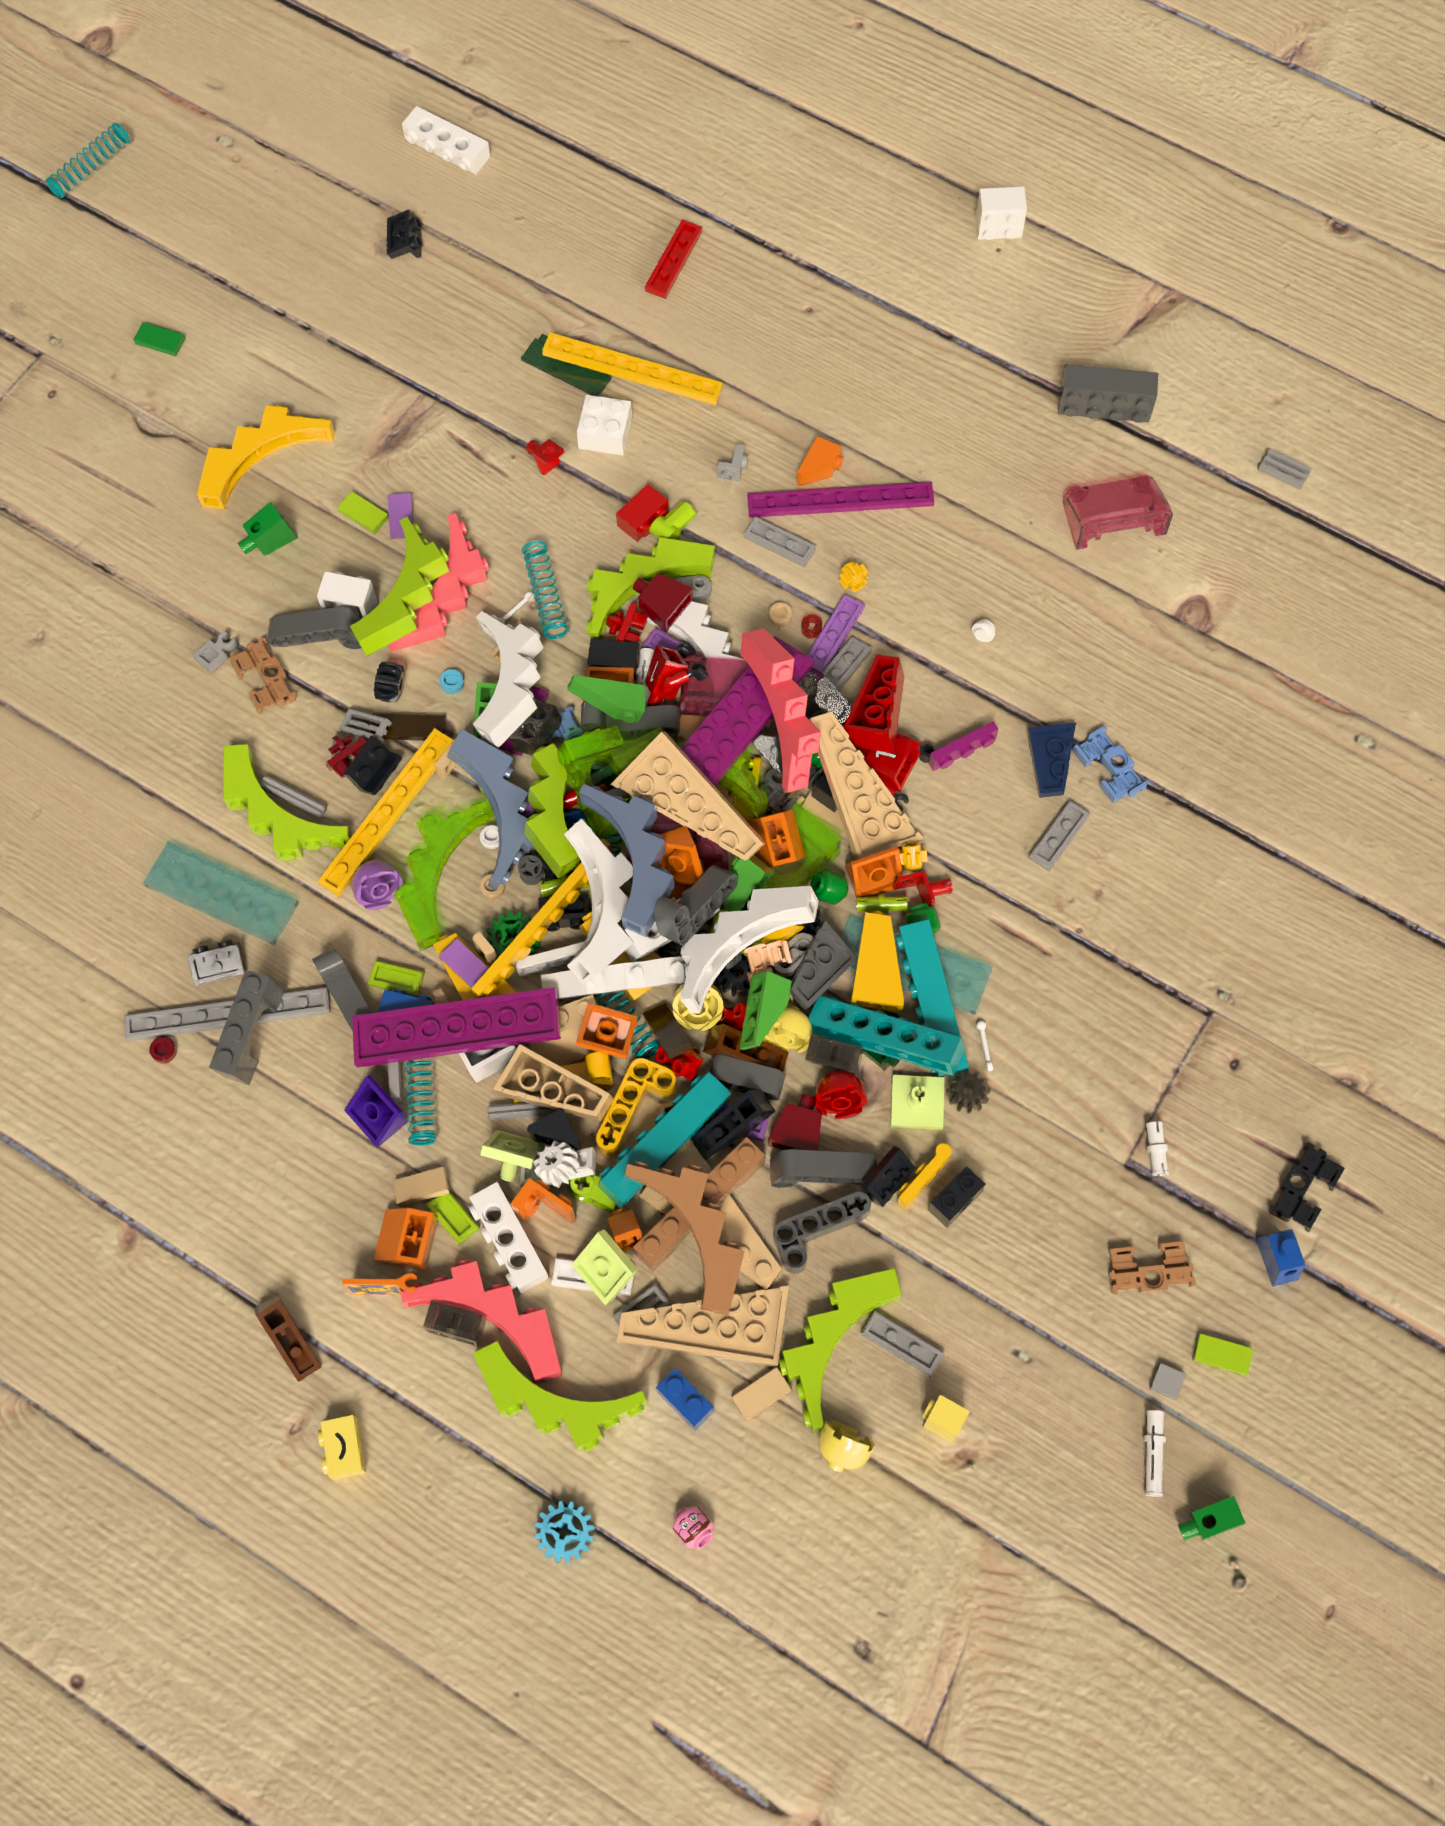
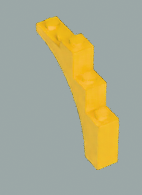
(277, 430)

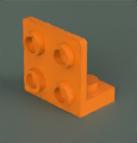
(526, 1201)

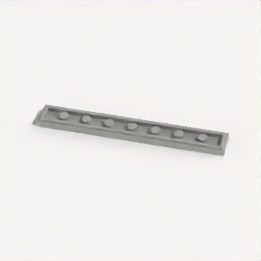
(214, 1015)

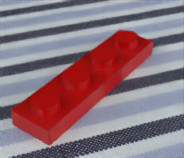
(673, 259)

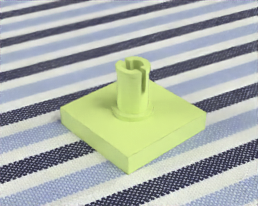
(917, 1102)
(513, 1151)
(605, 1267)

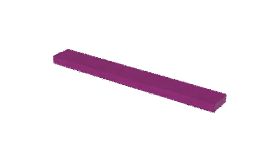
(840, 499)

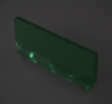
(582, 378)

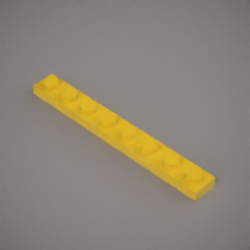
(632, 368)
(385, 814)
(533, 932)

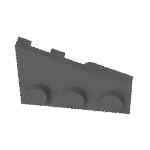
(821, 966)

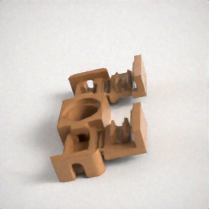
(275, 686)
(1129, 1279)

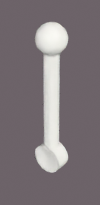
(528, 597)
(981, 1025)

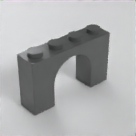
(232, 1052)

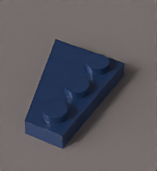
(1051, 756)

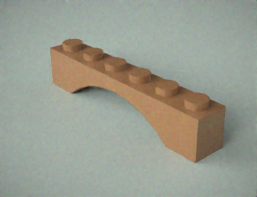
(721, 1181)

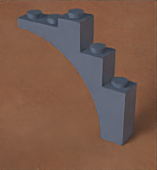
(491, 771)
(646, 851)

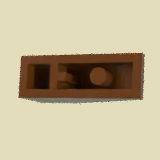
(726, 1041)
(287, 1337)

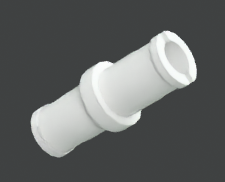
(1157, 1148)

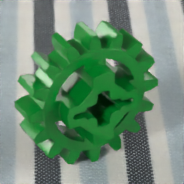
(507, 927)

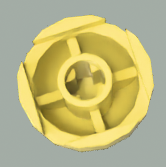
(709, 1015)
(791, 1030)
(844, 1446)

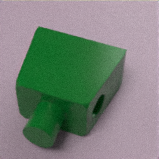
(266, 531)
(1225, 1516)

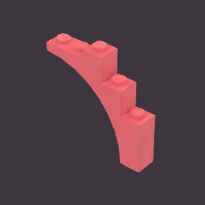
(449, 590)
(788, 702)
(465, 1291)

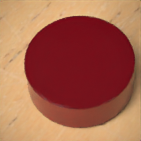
(163, 1050)

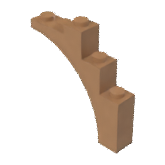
(685, 1193)

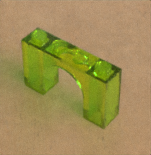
(577, 758)
(818, 845)

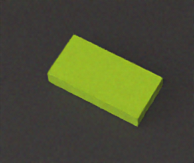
(363, 512)
(390, 977)
(453, 1217)
(1223, 1354)

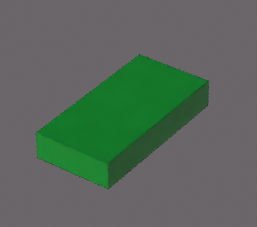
(159, 339)

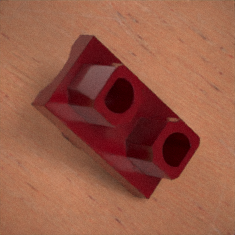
(338, 762)

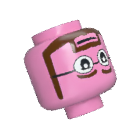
(693, 1527)

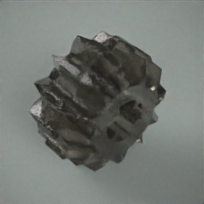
(965, 1100)

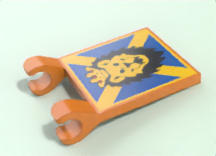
(380, 1286)

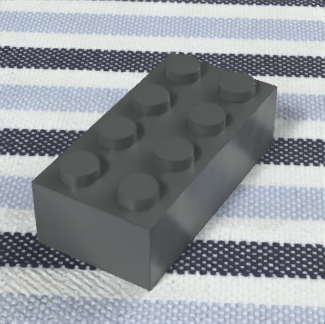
(1108, 393)

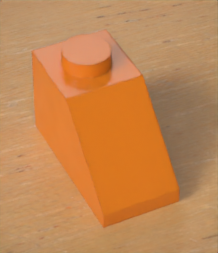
(820, 462)
(625, 1228)

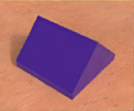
(375, 1112)

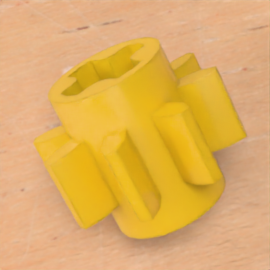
(853, 576)
(912, 856)

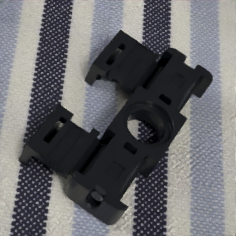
(1290, 1200)

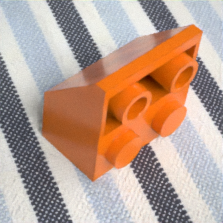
(781, 838)
(406, 1238)

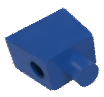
(1280, 1255)

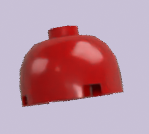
(840, 1094)

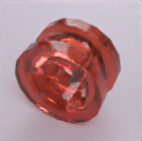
(811, 618)

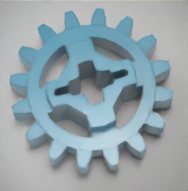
(567, 1519)

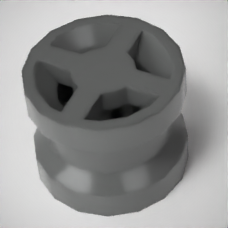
(529, 864)

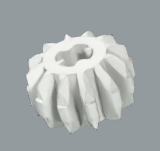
(556, 1163)

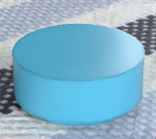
(451, 681)

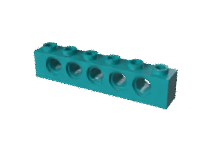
(941, 1059)

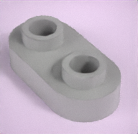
(699, 593)
(797, 955)

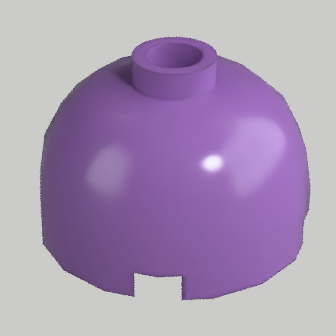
(375, 883)

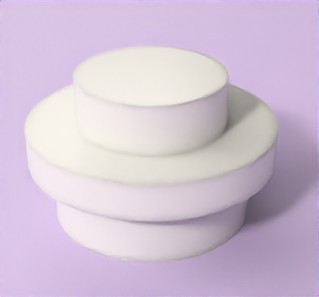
(984, 630)
(489, 837)

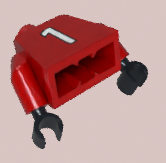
(669, 672)
(896, 766)

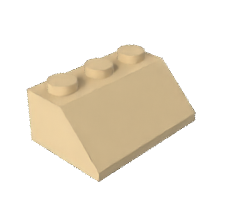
(564, 1050)

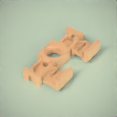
(767, 956)

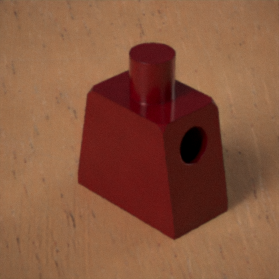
(663, 599)
(797, 1126)

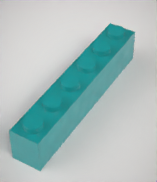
(928, 981)
(666, 1137)

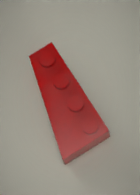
(877, 707)

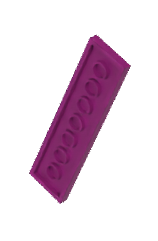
(737, 720)
(456, 1027)

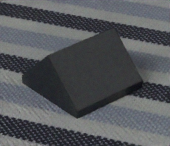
(554, 1127)

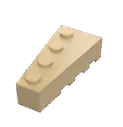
(548, 1085)

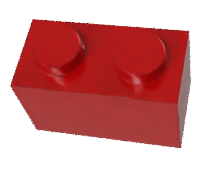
(641, 512)

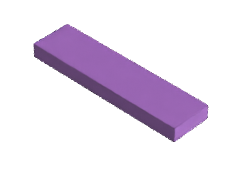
(835, 631)

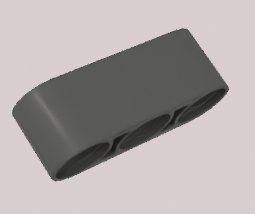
(746, 1076)

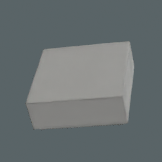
(1167, 1381)

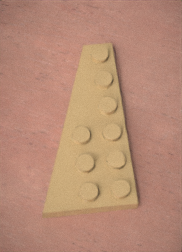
(687, 796)
(861, 798)
(757, 1262)
(746, 1335)

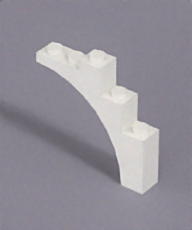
(695, 631)
(518, 673)
(606, 876)
(735, 930)
(619, 978)

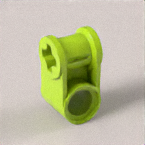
(592, 1193)

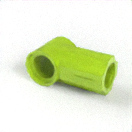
(673, 522)

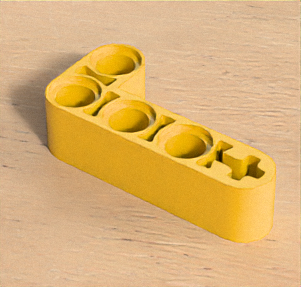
(595, 1070)
(630, 1108)

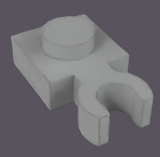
(212, 655)

